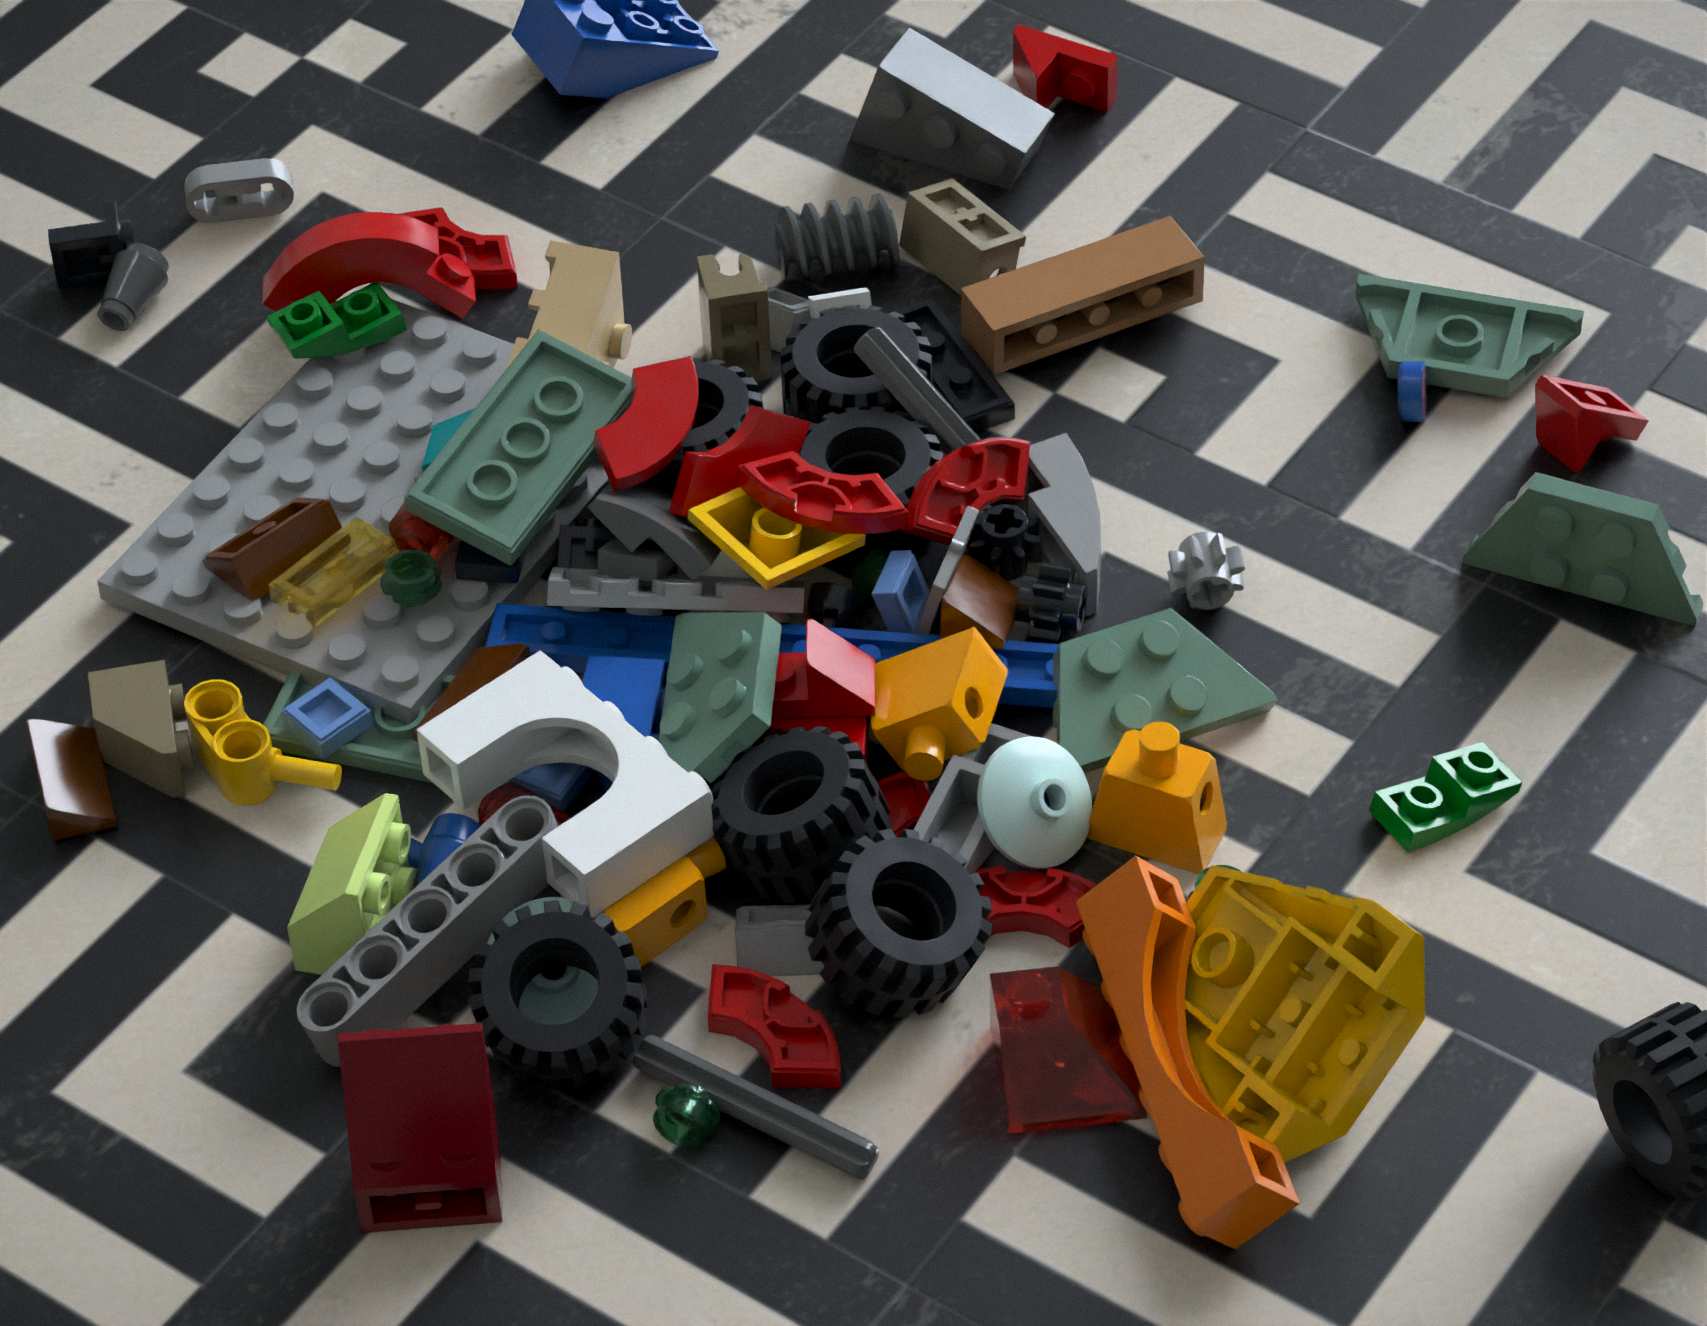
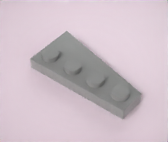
(587, 592)

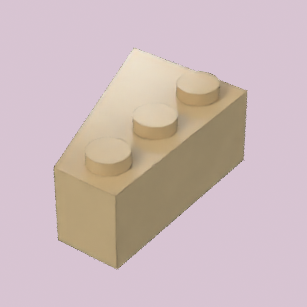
(582, 303)

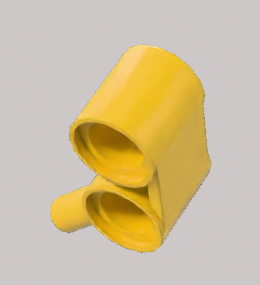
(240, 750)

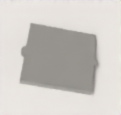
(947, 571)

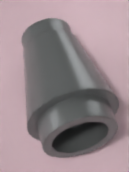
(132, 285)

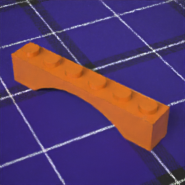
(1143, 945)

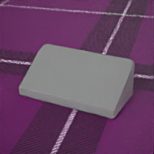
(774, 940)

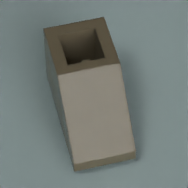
(137, 726)

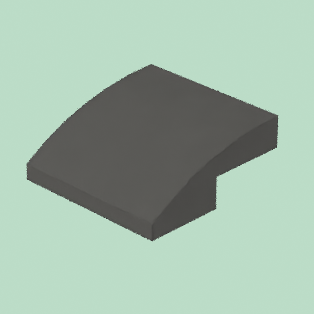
(644, 512)

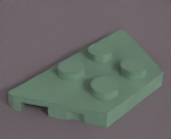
(1463, 336)
(1589, 547)
(1146, 675)
(718, 688)

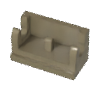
(958, 235)
(735, 317)

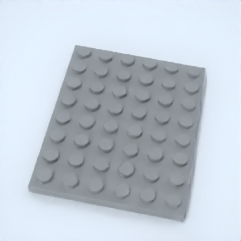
(354, 436)

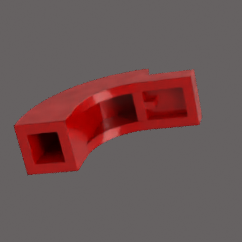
(364, 251)

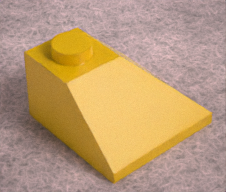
(766, 543)

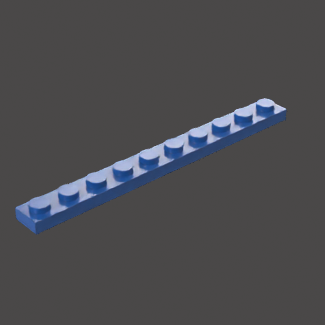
(573, 635)

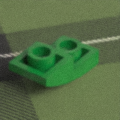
(323, 329)
(1452, 796)

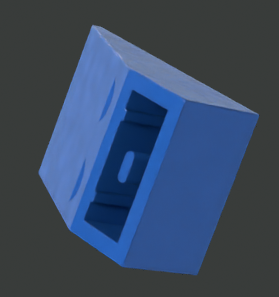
(609, 44)

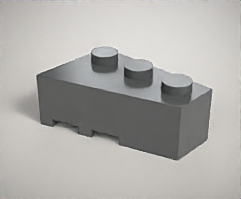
(949, 114)

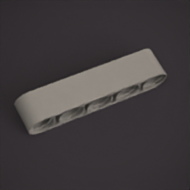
(431, 929)

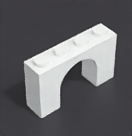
(547, 717)

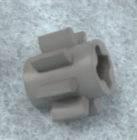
(1206, 570)

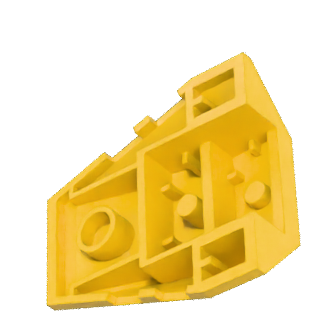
(1297, 1004)

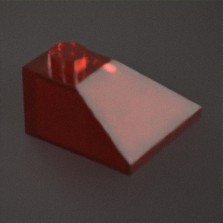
(1059, 1052)

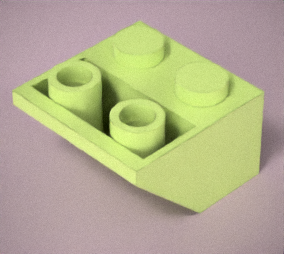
(352, 884)

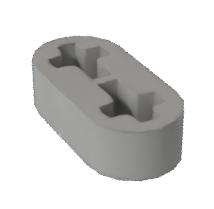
(238, 190)

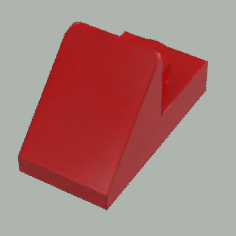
(1063, 68)
(1579, 415)
(825, 680)

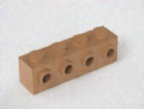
(1082, 294)

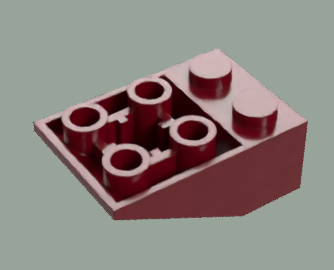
(421, 1127)

